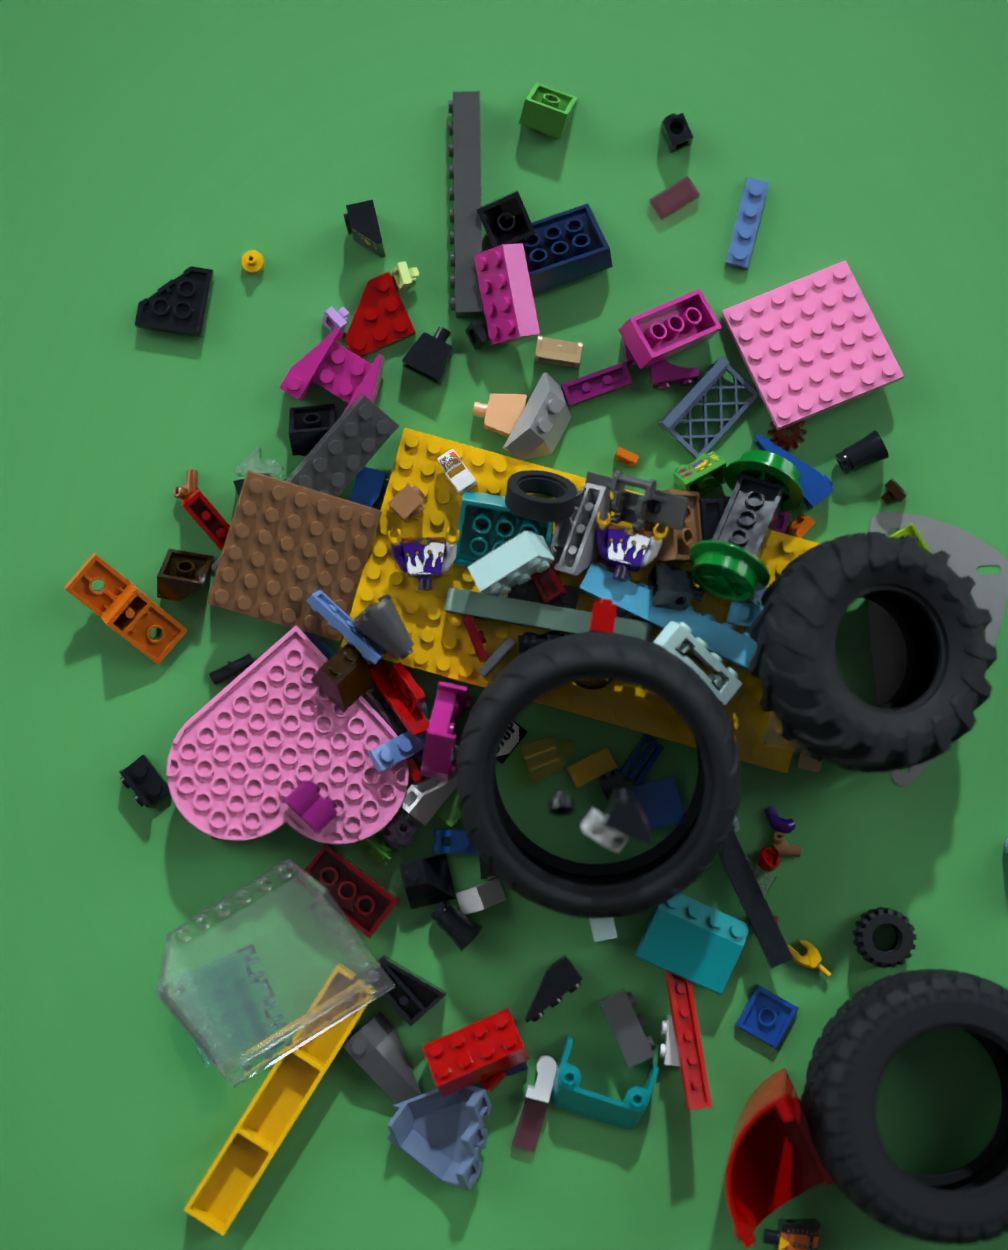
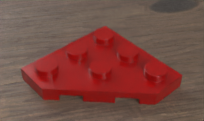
(378, 318)

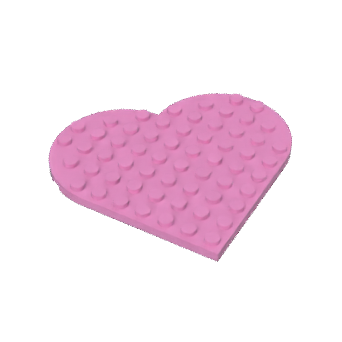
(269, 735)

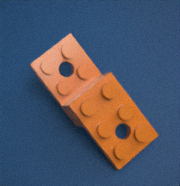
(125, 608)

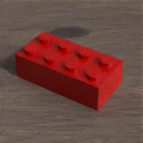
(475, 1052)

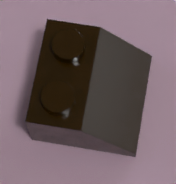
(344, 677)

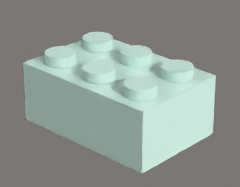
(511, 564)

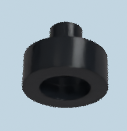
(561, 804)

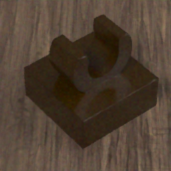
(894, 490)

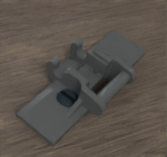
(637, 509)

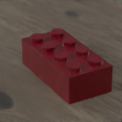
(353, 890)

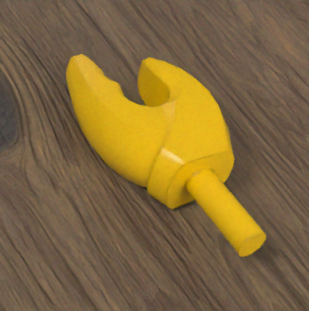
(810, 959)

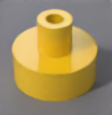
(252, 262)

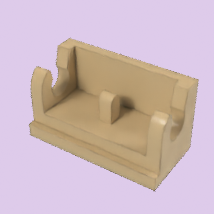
(558, 352)

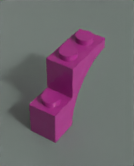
(664, 373)

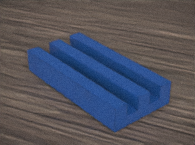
(652, 744)

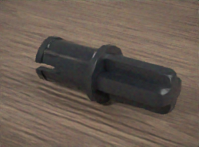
(231, 669)

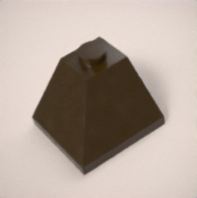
(182, 574)

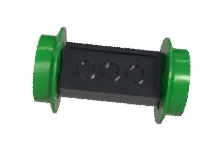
(731, 561)

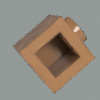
(408, 503)

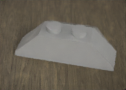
(540, 422)
(575, 537)

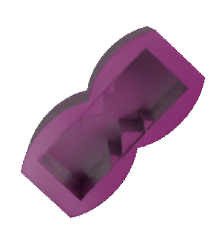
(311, 805)

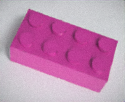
(506, 294)
(669, 328)

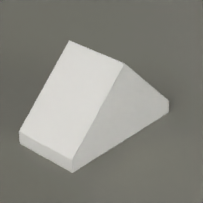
(480, 896)

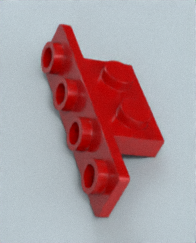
(401, 694)

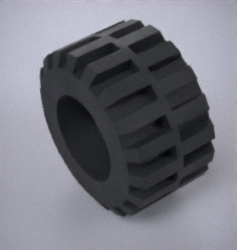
(903, 942)

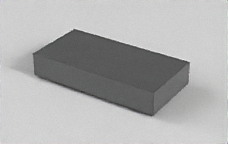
(495, 659)

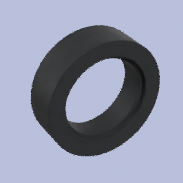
(539, 508)

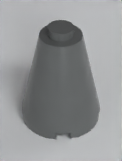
(385, 627)

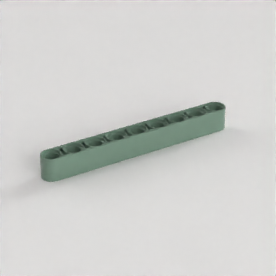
(533, 614)

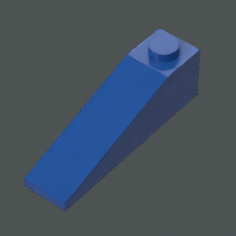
(812, 482)
(369, 487)

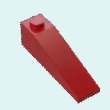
(207, 517)

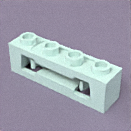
(671, 640)

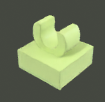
(403, 276)

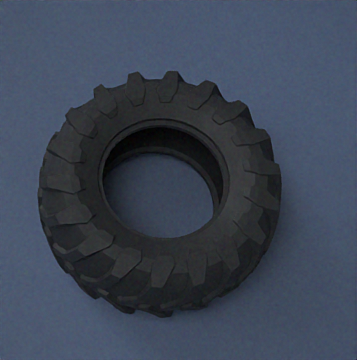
(941, 637)

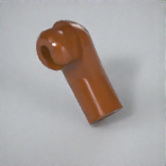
(190, 485)

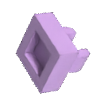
(335, 319)

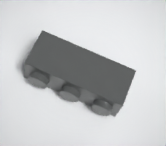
(627, 1027)

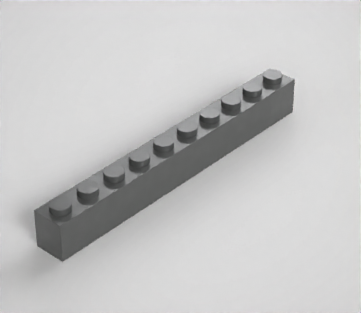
(467, 199)

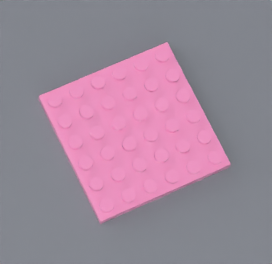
(812, 345)

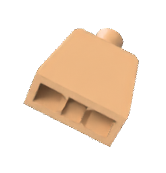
(501, 412)

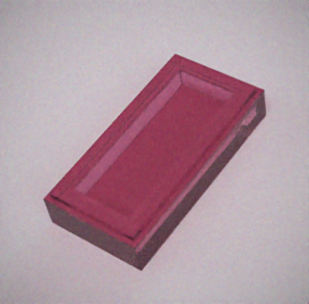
(674, 197)
(529, 1124)

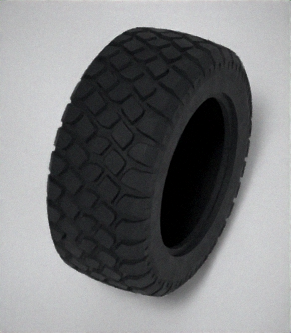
(843, 1096)

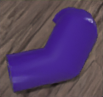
(777, 823)

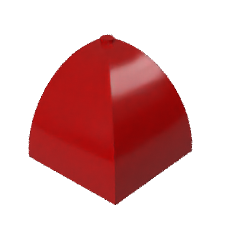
(770, 1156)

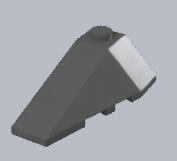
(383, 1058)

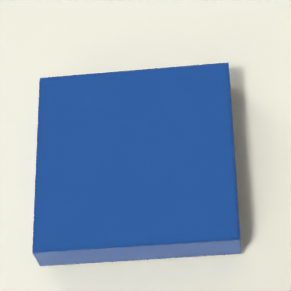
(660, 802)
(766, 1016)

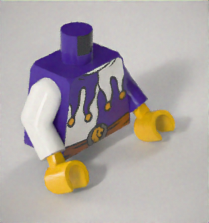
(626, 547)
(424, 556)

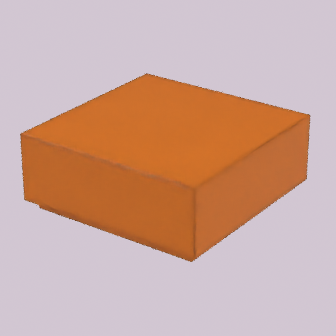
(626, 457)
(800, 526)

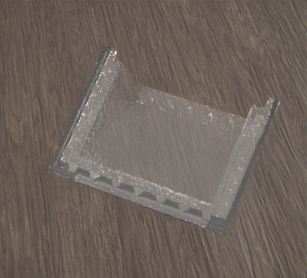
(267, 971)

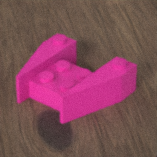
(336, 371)
(440, 741)

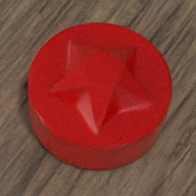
(768, 859)

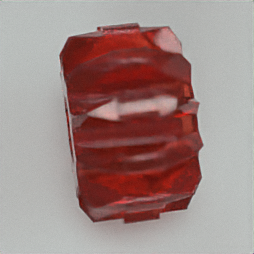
(793, 439)

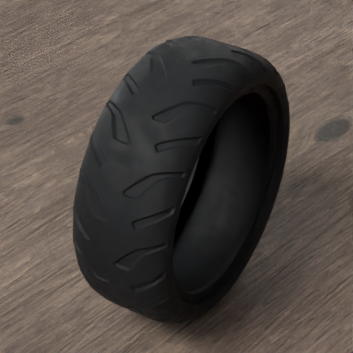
(618, 886)

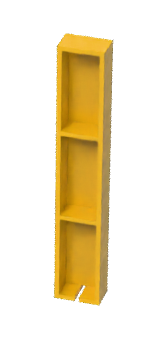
(265, 1127)

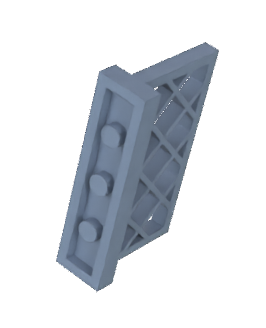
(698, 391)

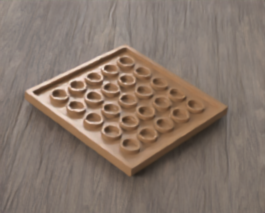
(289, 546)

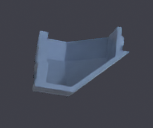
(444, 1133)

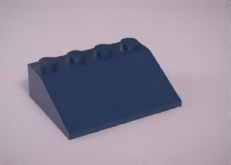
(565, 249)

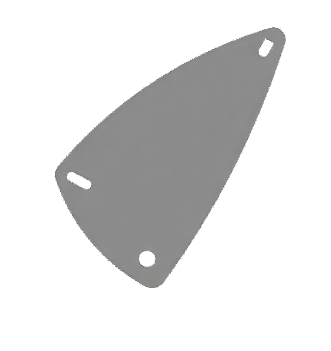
(989, 593)

